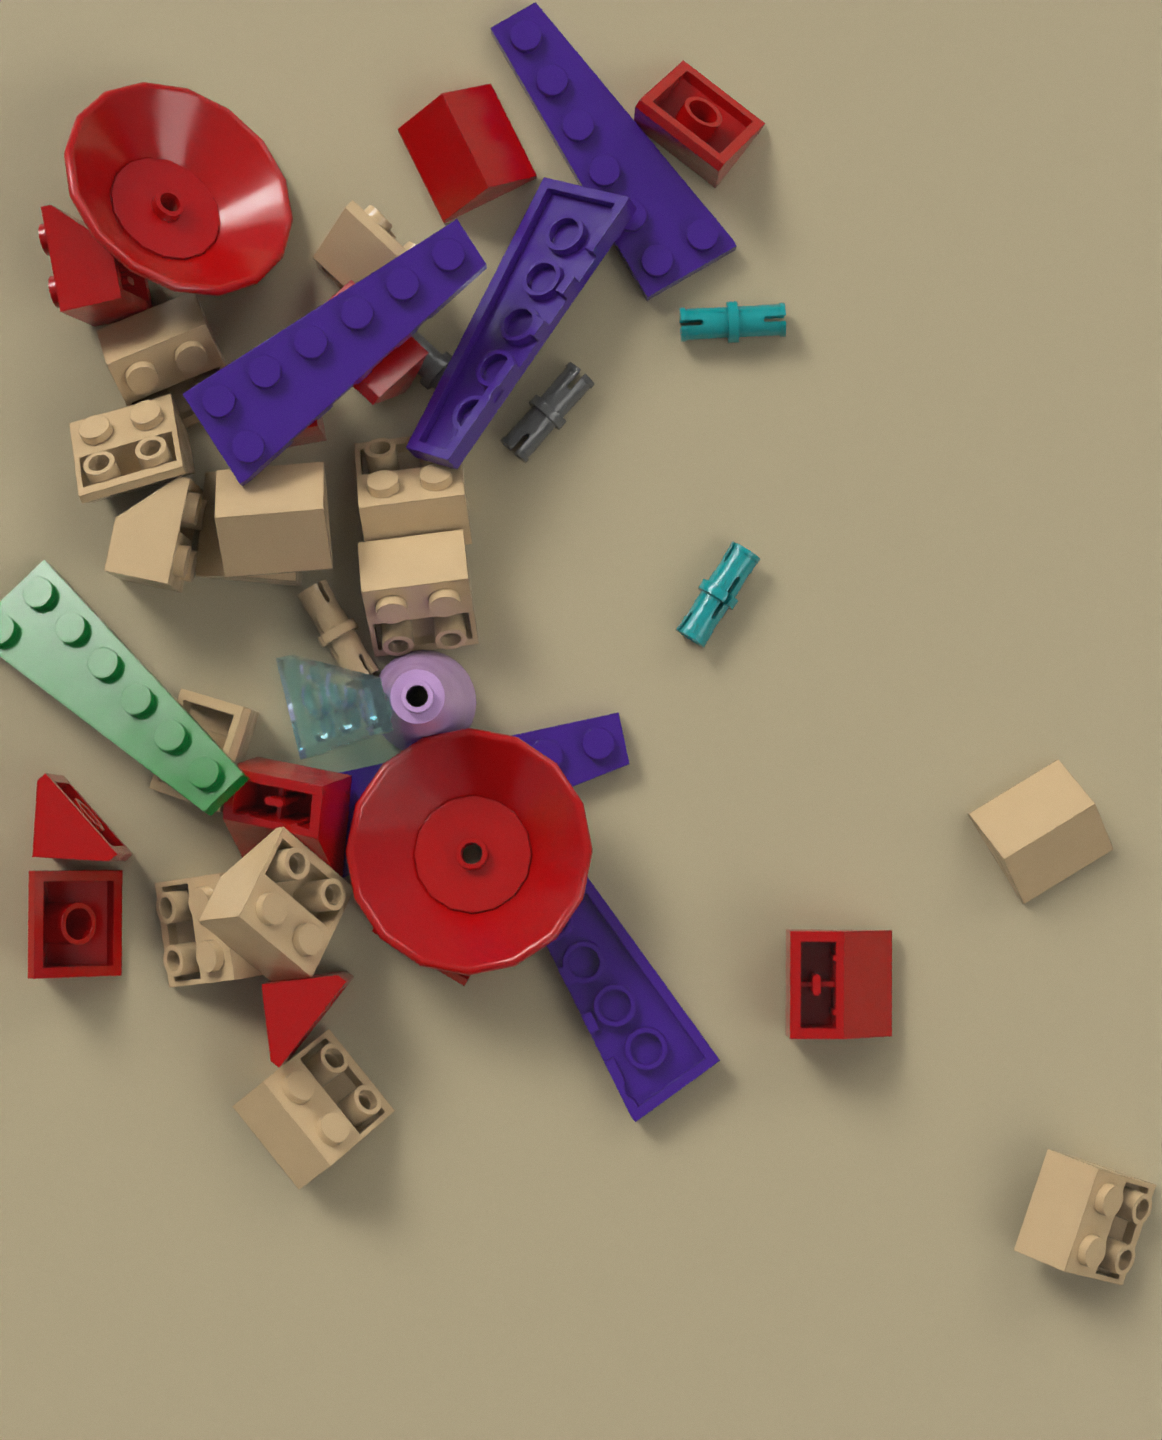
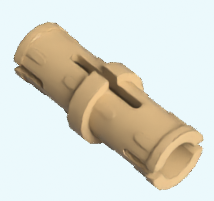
(336, 629)

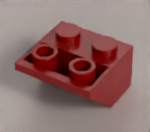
(86, 276)
(292, 796)
(838, 984)

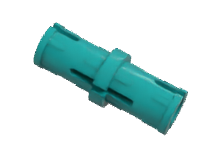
(732, 322)
(718, 594)

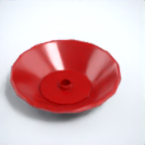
(178, 189)
(412, 842)

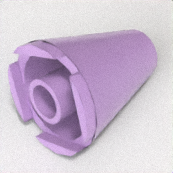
(449, 701)

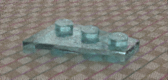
(332, 705)

